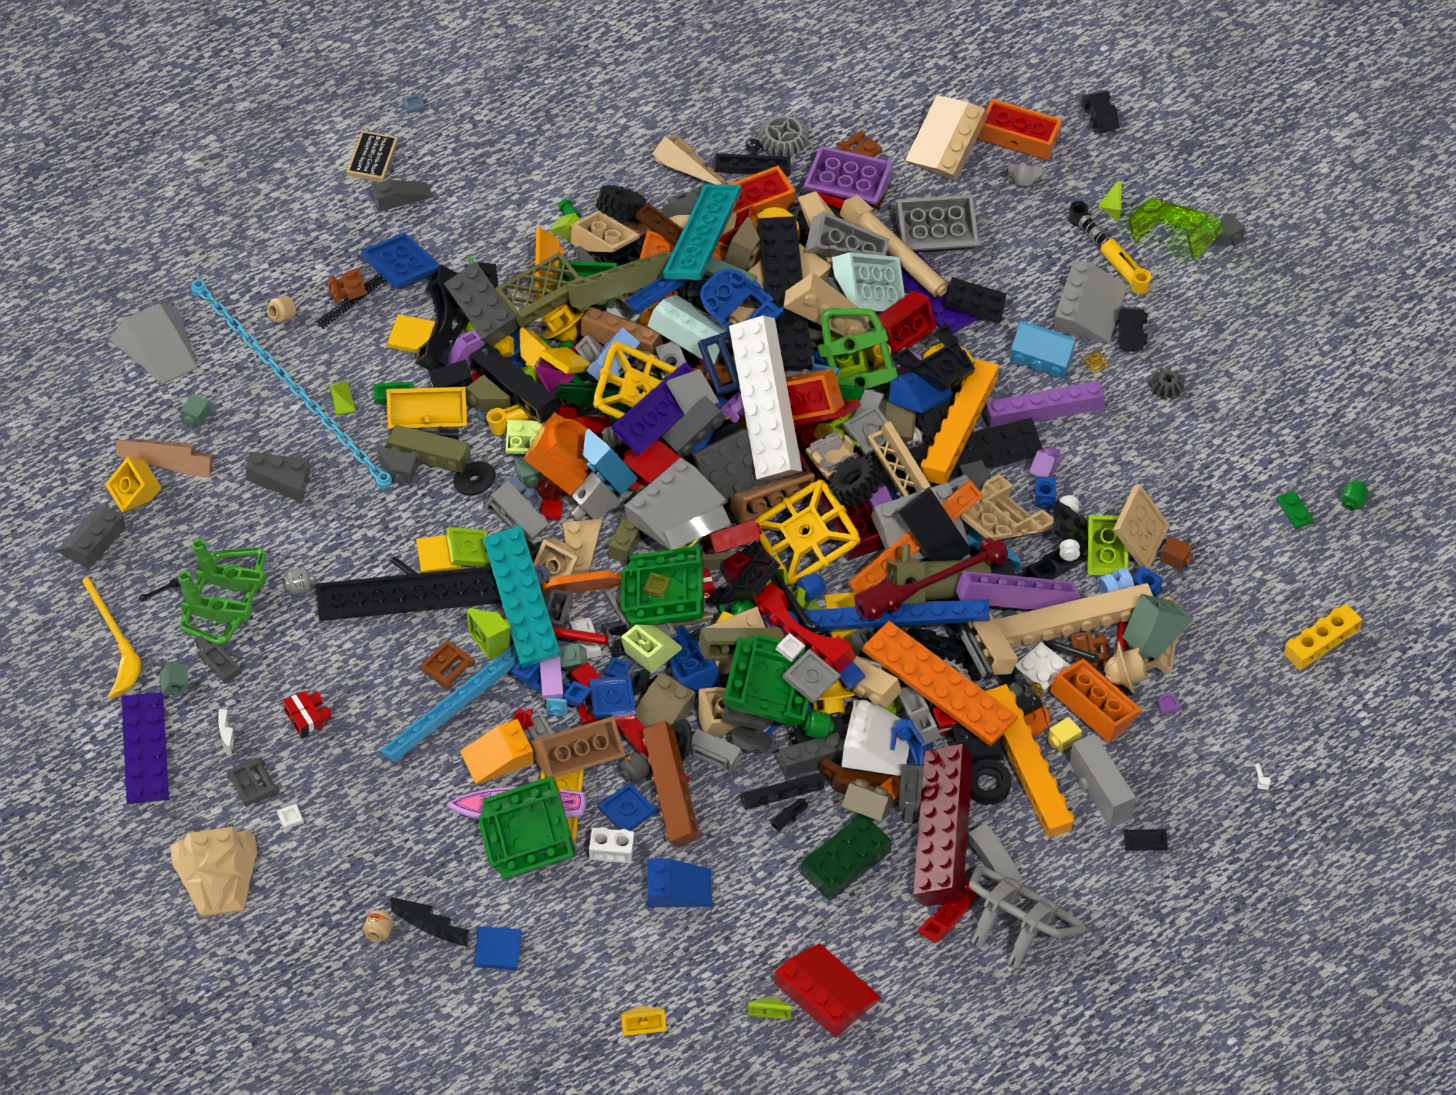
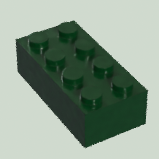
(846, 857)

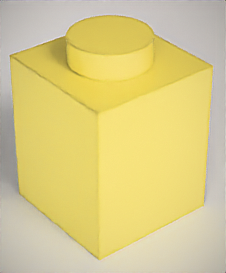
(1064, 734)

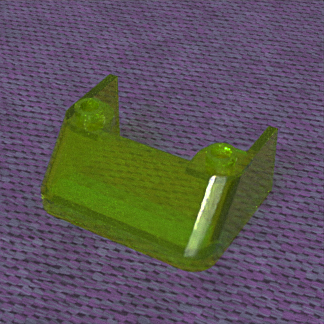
(1203, 226)

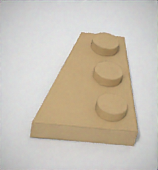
(582, 538)

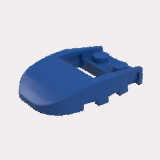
(728, 290)

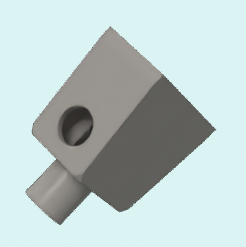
(593, 498)

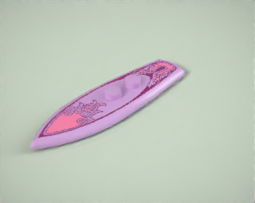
(471, 804)

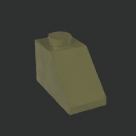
(486, 395)

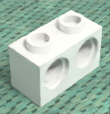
(611, 850)

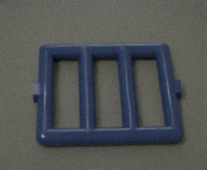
(709, 366)

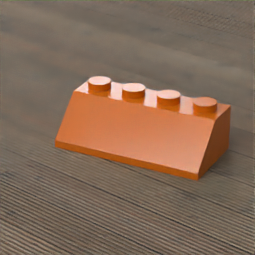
(1095, 700)

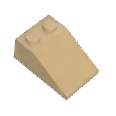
(601, 233)

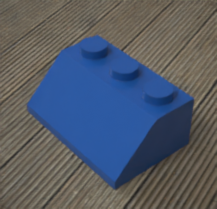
(917, 393)

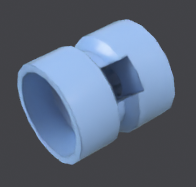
(1118, 580)

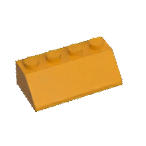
(546, 246)

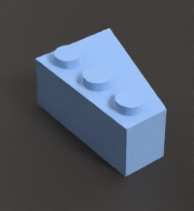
(621, 336)

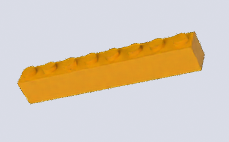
(960, 422)
(1033, 769)

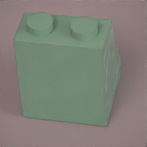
(1155, 625)

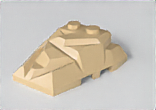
(1000, 517)
(216, 868)

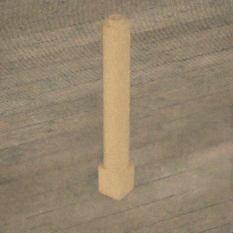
(860, 213)

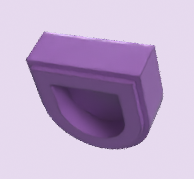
(1168, 703)

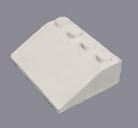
(870, 740)

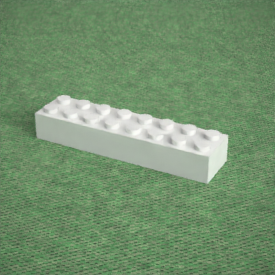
(765, 398)

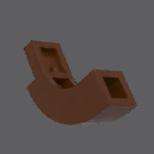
(842, 777)

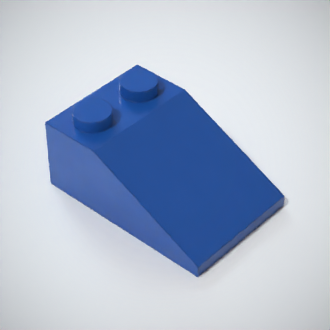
(677, 884)

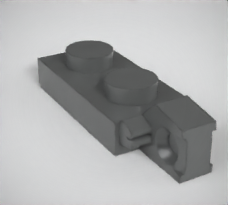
(217, 660)
(910, 790)

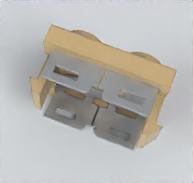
(831, 452)

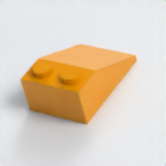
(498, 752)

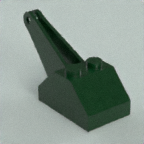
(584, 395)

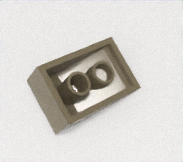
(665, 701)

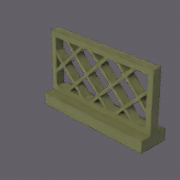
(546, 303)

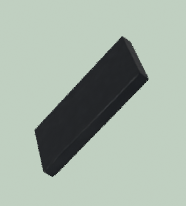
(933, 528)

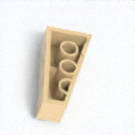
(814, 296)

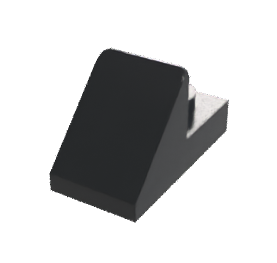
(615, 631)

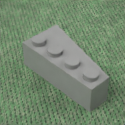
(836, 237)

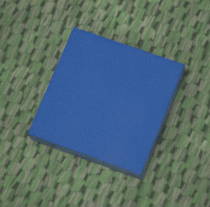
(612, 697)
(627, 808)
(498, 948)

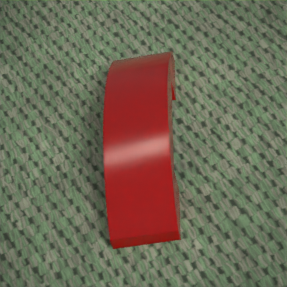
(948, 916)

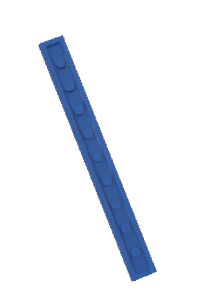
(906, 616)

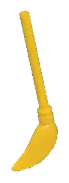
(130, 662)

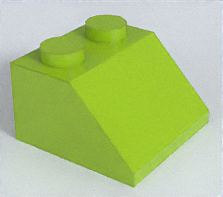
(489, 631)

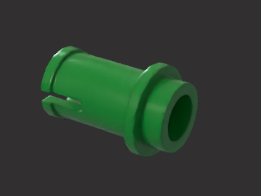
(566, 206)

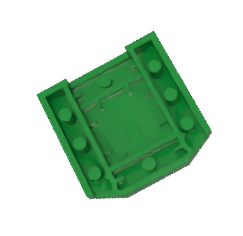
(683, 596)
(757, 682)
(526, 828)

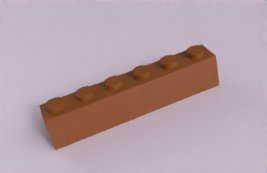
(671, 784)

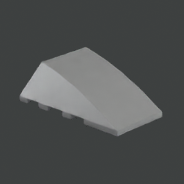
(157, 342)

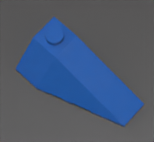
(690, 666)

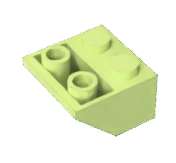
(520, 435)
(649, 646)

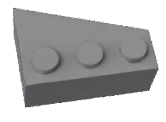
(516, 511)

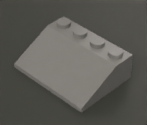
(937, 222)
(1089, 303)
(672, 500)
(891, 525)

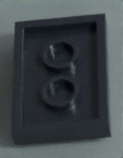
(975, 300)

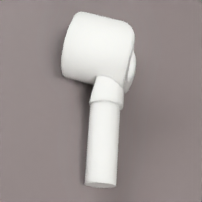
(1263, 782)

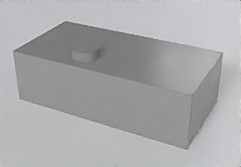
(1102, 780)

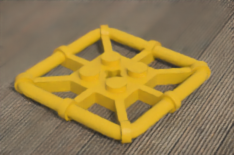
(631, 380)
(808, 519)

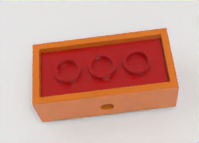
(1020, 129)
(765, 191)
(814, 394)

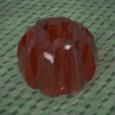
(549, 490)

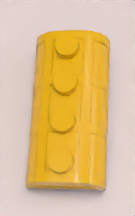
(427, 407)

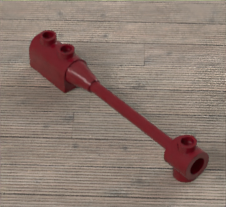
(887, 596)

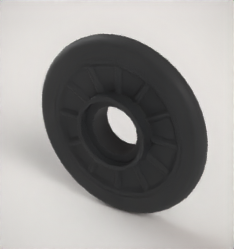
(486, 478)
(684, 737)

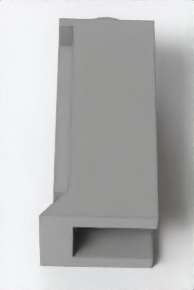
(715, 751)

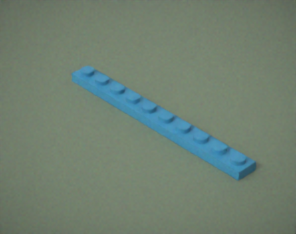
(451, 705)

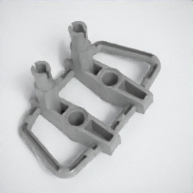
(1036, 919)

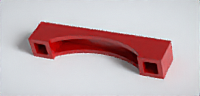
(833, 651)

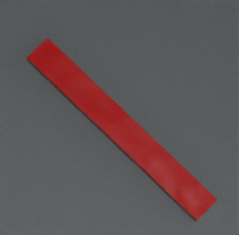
(628, 726)

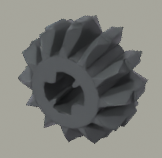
(1167, 383)

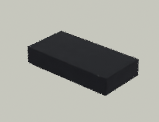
(1145, 840)

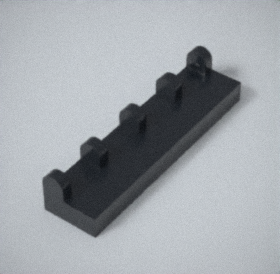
(1023, 691)
(782, 791)

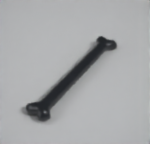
(795, 605)

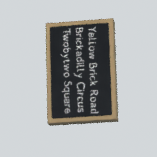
(372, 156)

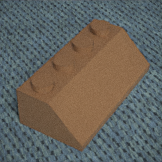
(604, 325)
(759, 499)
(578, 748)

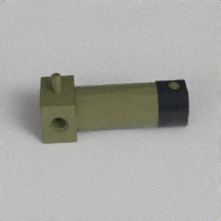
(915, 570)

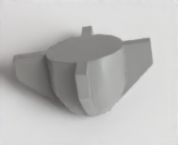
(1025, 174)

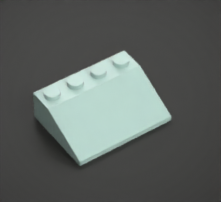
(869, 279)
(686, 325)

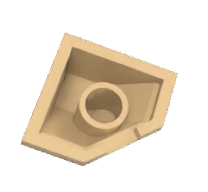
(557, 557)

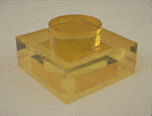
(1095, 362)
(656, 585)

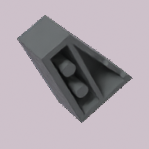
(279, 473)

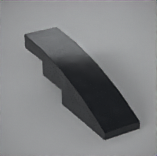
(1051, 566)
(424, 919)

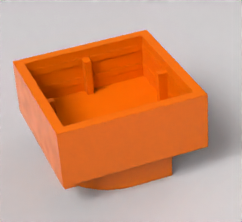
(559, 452)

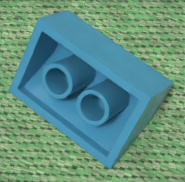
(1043, 349)
(607, 463)

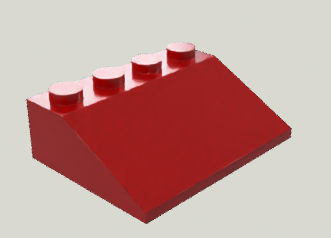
(825, 989)

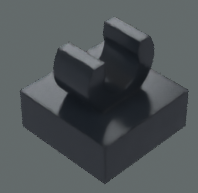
(640, 682)

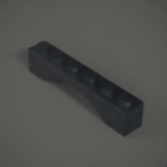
(435, 351)

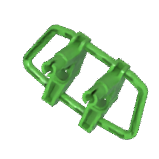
(862, 340)
(224, 576)

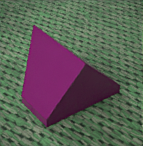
(552, 376)

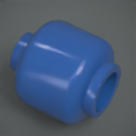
(813, 585)

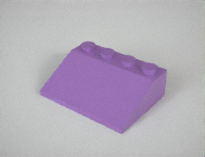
(849, 175)

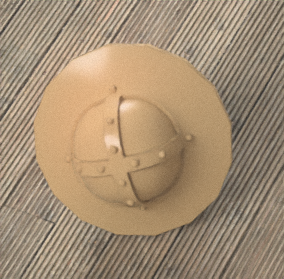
(1126, 668)

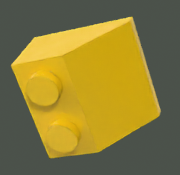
(133, 484)

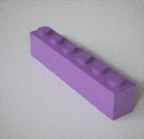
(1045, 404)
(1015, 590)

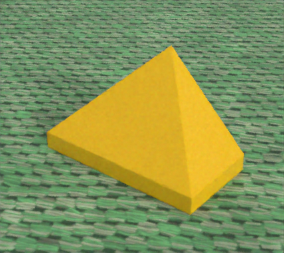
(643, 1020)

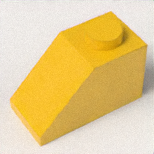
(531, 347)

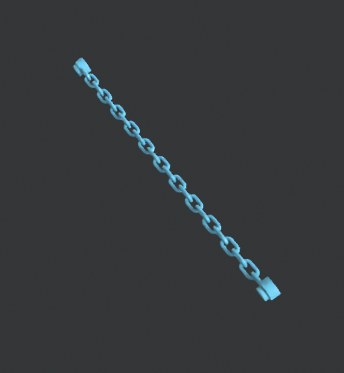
(200, 291)

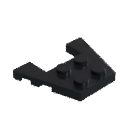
(944, 366)
(752, 580)

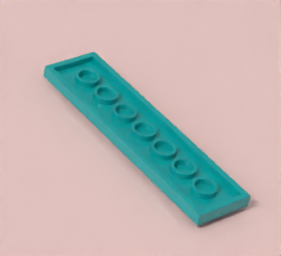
(702, 232)
(521, 596)

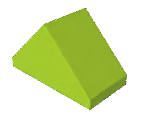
(563, 226)

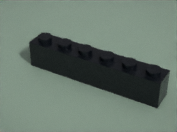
(515, 383)

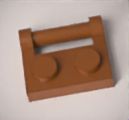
(442, 660)

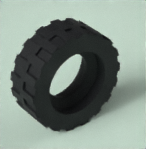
(999, 771)

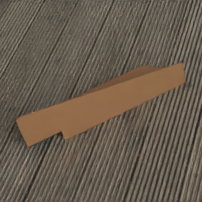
(168, 455)

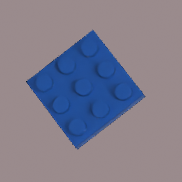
(400, 260)

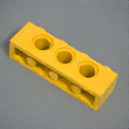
(1334, 628)

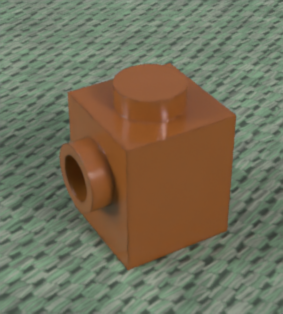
(1176, 553)

